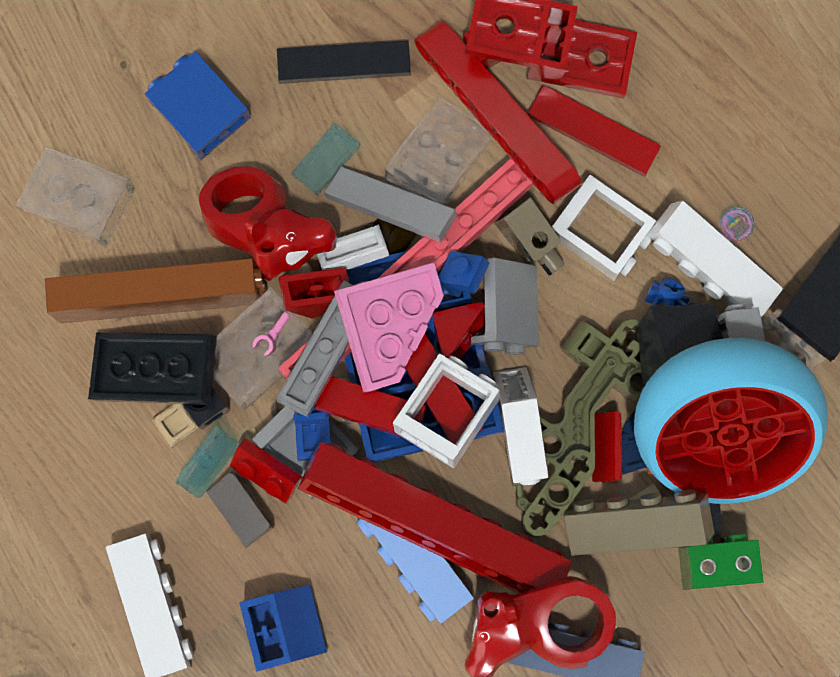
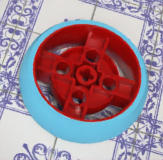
(731, 420)

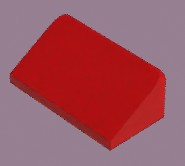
(608, 448)

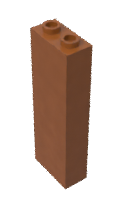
(154, 291)

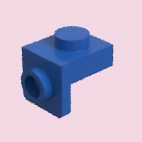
(462, 273)
(311, 432)

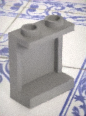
(509, 307)
(279, 441)

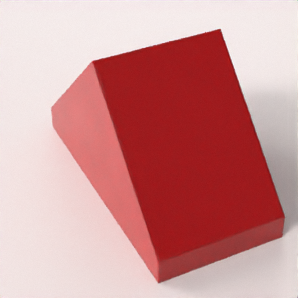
(311, 292)
(457, 326)

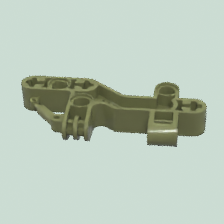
(605, 369)

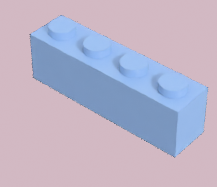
(423, 573)

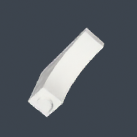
(521, 426)

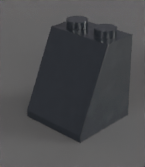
(672, 329)

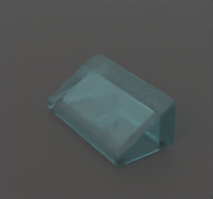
(207, 462)

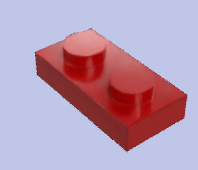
(265, 471)

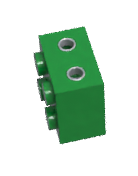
(721, 564)

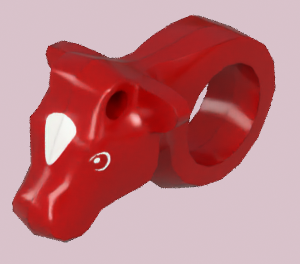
(267, 232)
(519, 622)

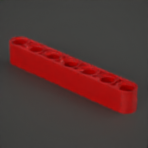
(498, 113)

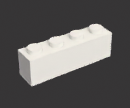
(712, 259)
(149, 606)

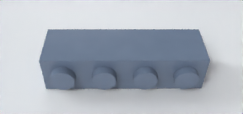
(615, 661)

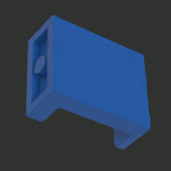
(197, 104)

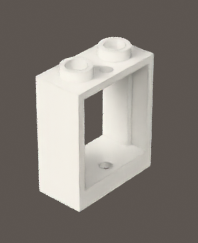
(588, 253)
(429, 440)

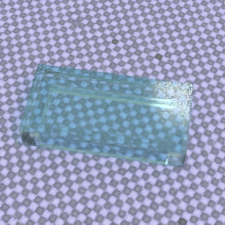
(325, 159)

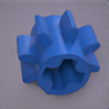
(667, 292)

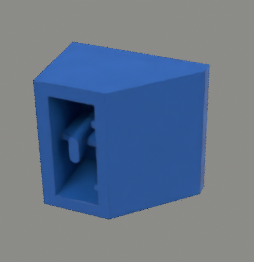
(283, 627)

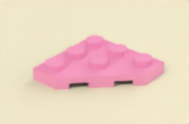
(388, 322)

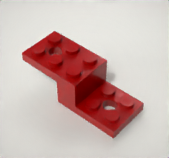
(553, 44)

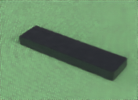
(343, 62)

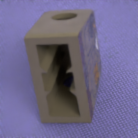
(520, 227)

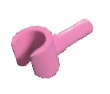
(272, 334)

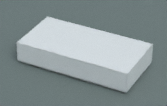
(355, 250)

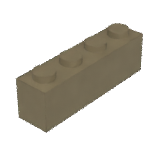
(639, 523)

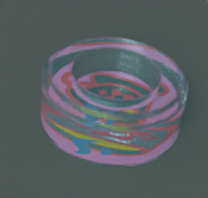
(736, 224)

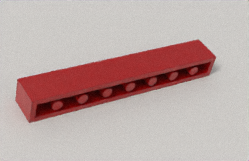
(430, 521)

